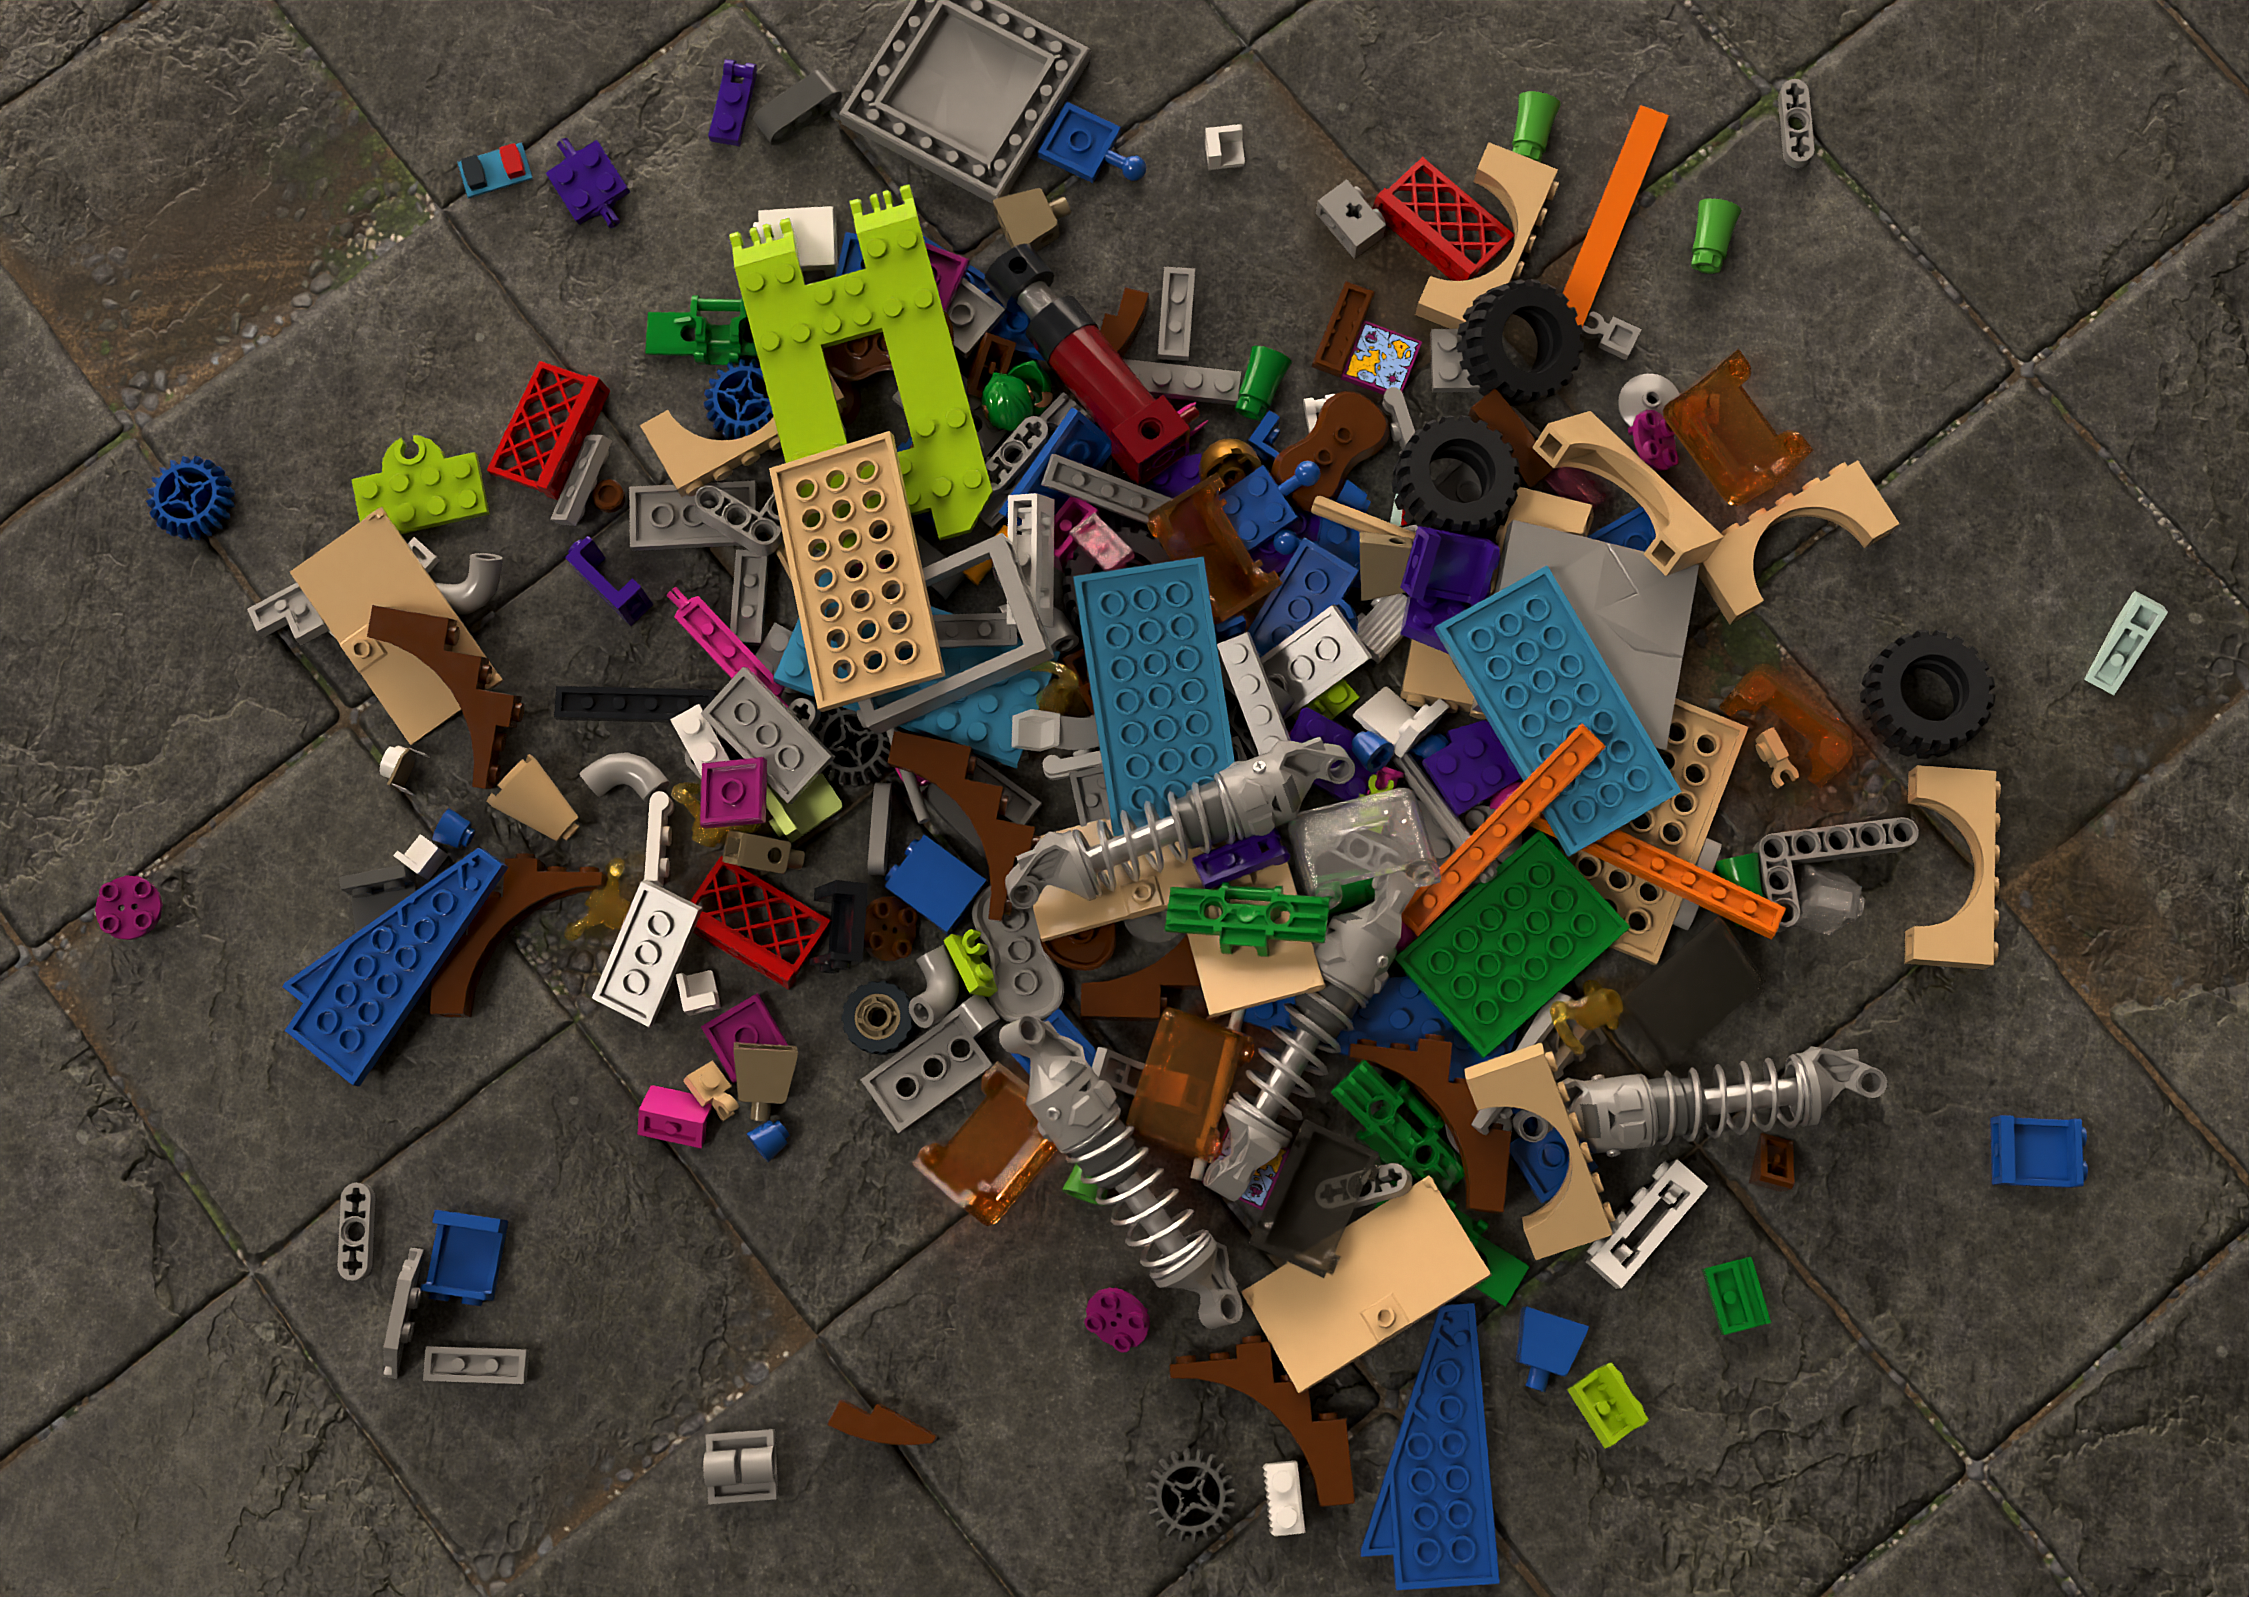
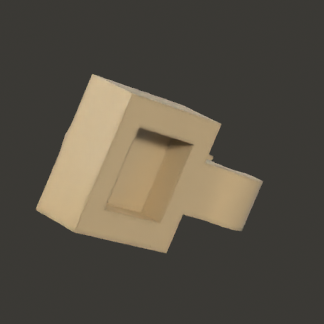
(1774, 752)
(711, 1086)

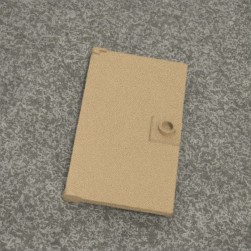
(379, 569)
(1065, 913)
(1243, 977)
(1389, 1275)

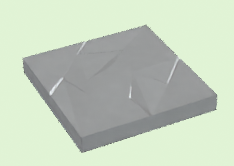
(966, 90)
(1625, 606)

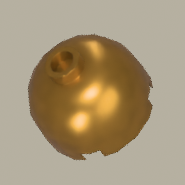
(1230, 459)

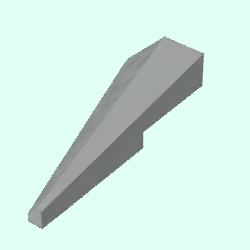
(1544, 1031)

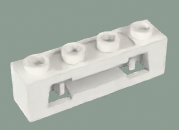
(1034, 549)
(1680, 1181)

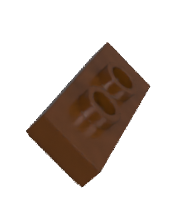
(1343, 329)

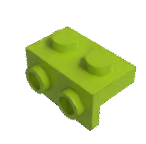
(1608, 1404)

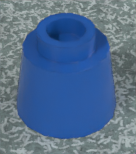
(1353, 497)
(1427, 747)
(1372, 750)
(453, 830)
(768, 1139)

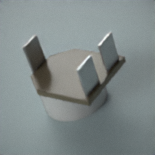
(397, 766)

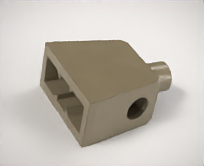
(1030, 218)
(1382, 564)
(753, 850)
(763, 1075)

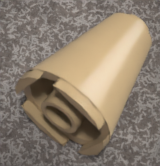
(535, 801)

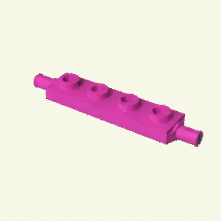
(719, 640)

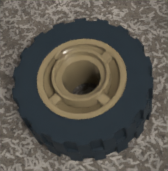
(859, 1014)

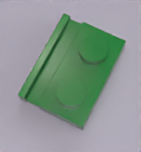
(1736, 1295)

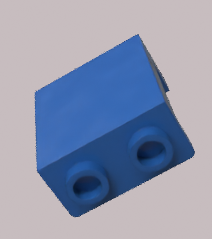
(935, 884)
(2038, 1152)
(465, 1257)

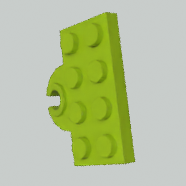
(423, 489)

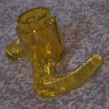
(1059, 693)
(710, 836)
(603, 905)
(1590, 1012)

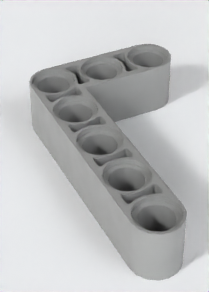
(754, 523)
(1820, 850)

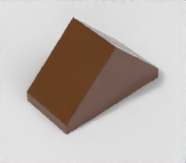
(990, 356)
(1773, 1163)

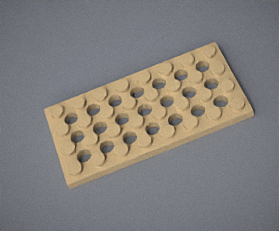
(906, 571)
(1692, 825)

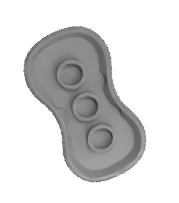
(1021, 969)

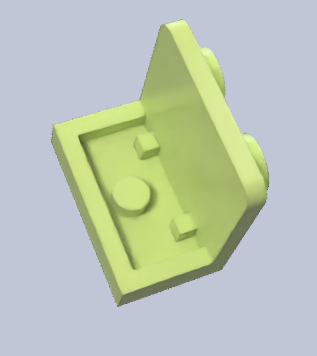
(806, 812)

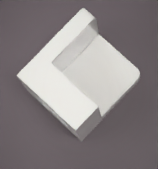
(1224, 147)
(1035, 730)
(423, 857)
(698, 992)

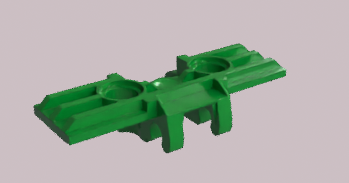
(712, 342)
(1246, 922)
(1391, 1134)
(1504, 1267)

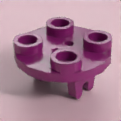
(1654, 440)
(128, 892)
(1106, 1309)

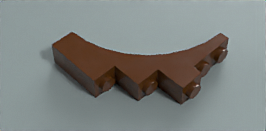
(485, 711)
(948, 768)
(524, 892)
(1139, 994)
(1427, 1071)
(1322, 1440)

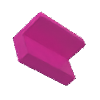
(673, 1117)

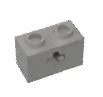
(1352, 233)

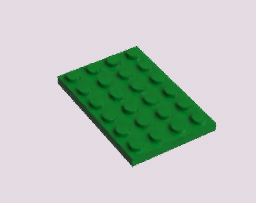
(1511, 944)

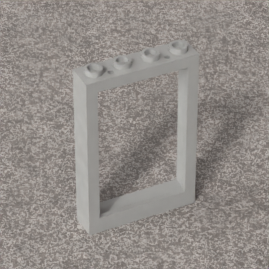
(1032, 653)

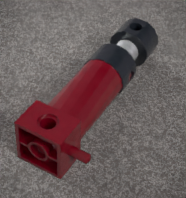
(1143, 431)

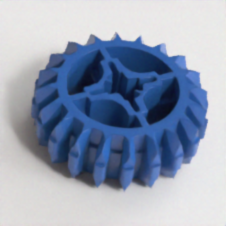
(723, 394)
(173, 497)

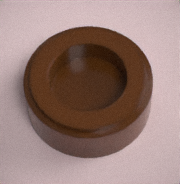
(608, 496)

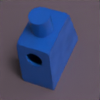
(1547, 1345)

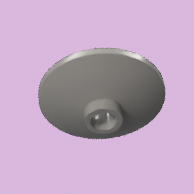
(1633, 395)

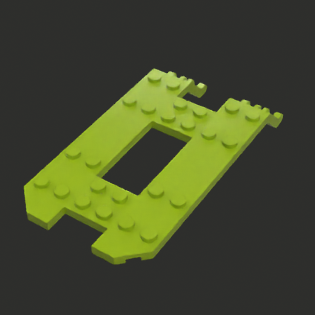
(891, 297)

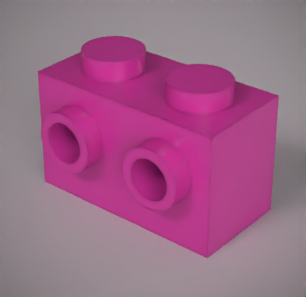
(1068, 517)

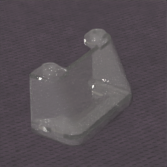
(1362, 842)

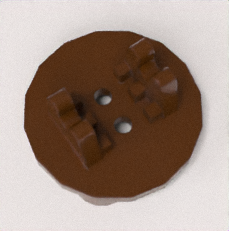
(891, 914)

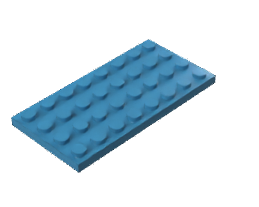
(1153, 683)
(1537, 685)
(975, 720)

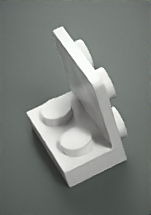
(1397, 721)

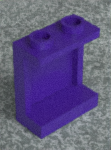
(1450, 566)
(628, 602)

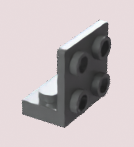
(377, 891)

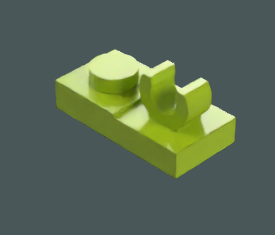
(1332, 701)
(966, 956)

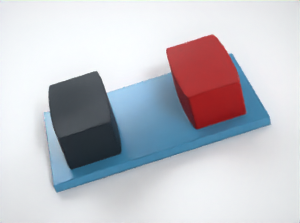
(494, 170)

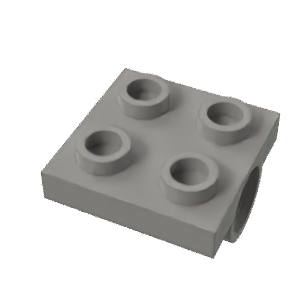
(741, 1466)

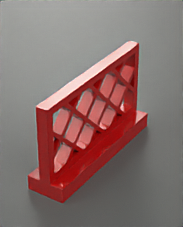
(1421, 235)
(579, 423)
(746, 949)

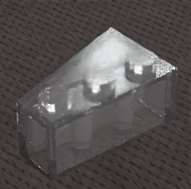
(1827, 900)

